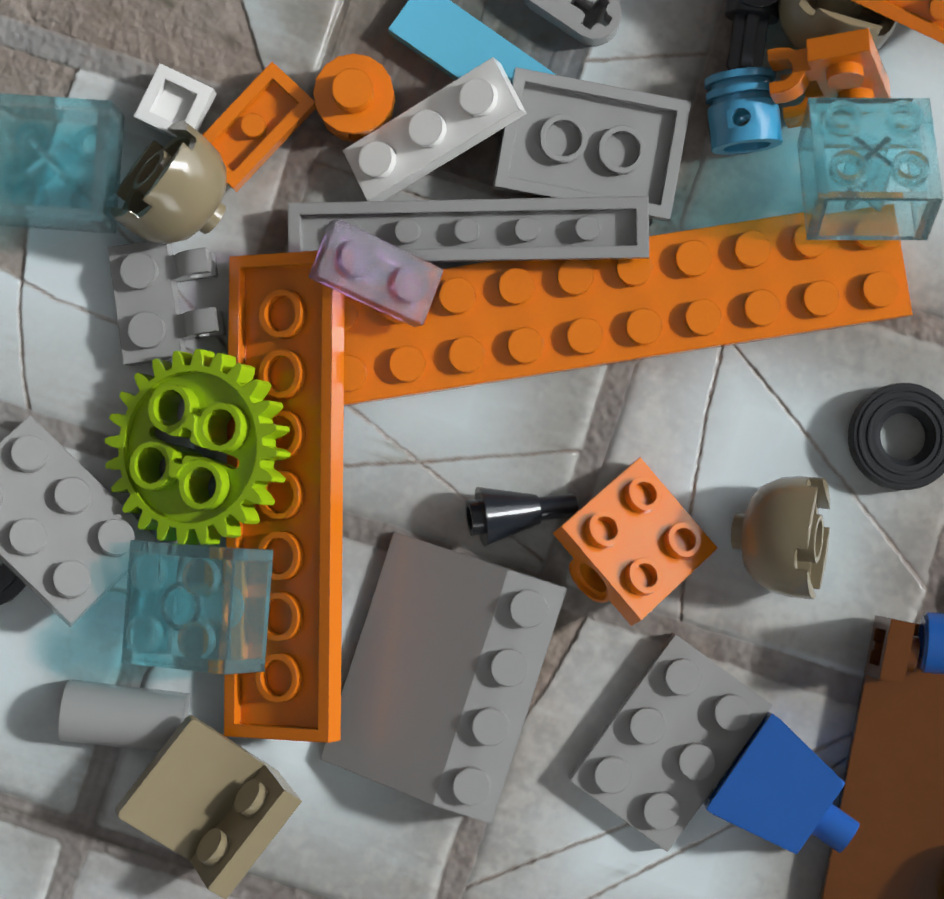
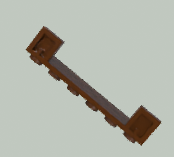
(893, 777)

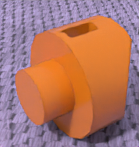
(354, 96)

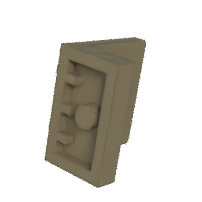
(209, 803)

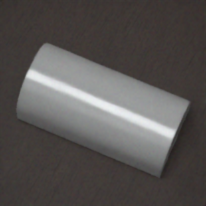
(120, 715)

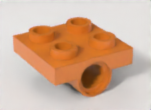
(633, 543)

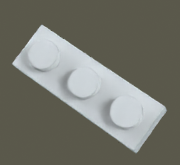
(434, 131)

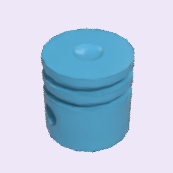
(741, 97)

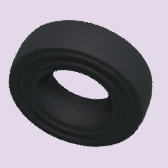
(866, 444)

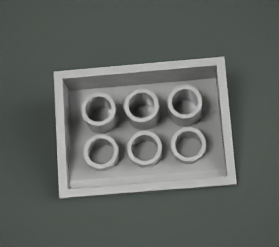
(444, 676)

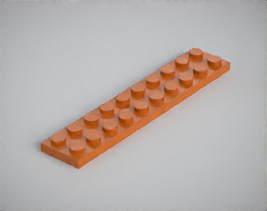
(580, 314)

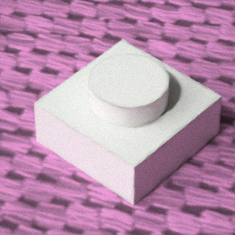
(173, 99)

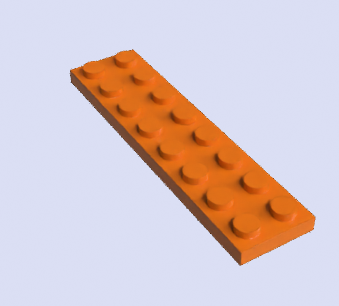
(296, 342)

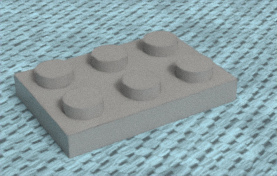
(592, 142)
(60, 524)
(670, 742)

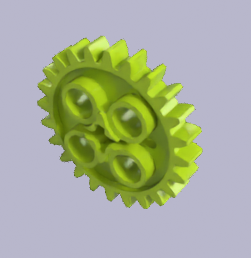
(212, 394)

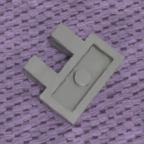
(149, 304)

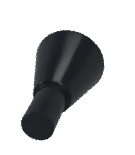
(503, 513)

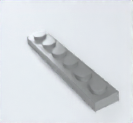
(488, 227)

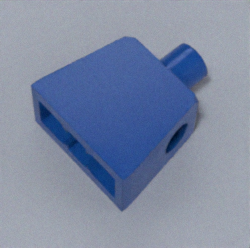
(782, 791)

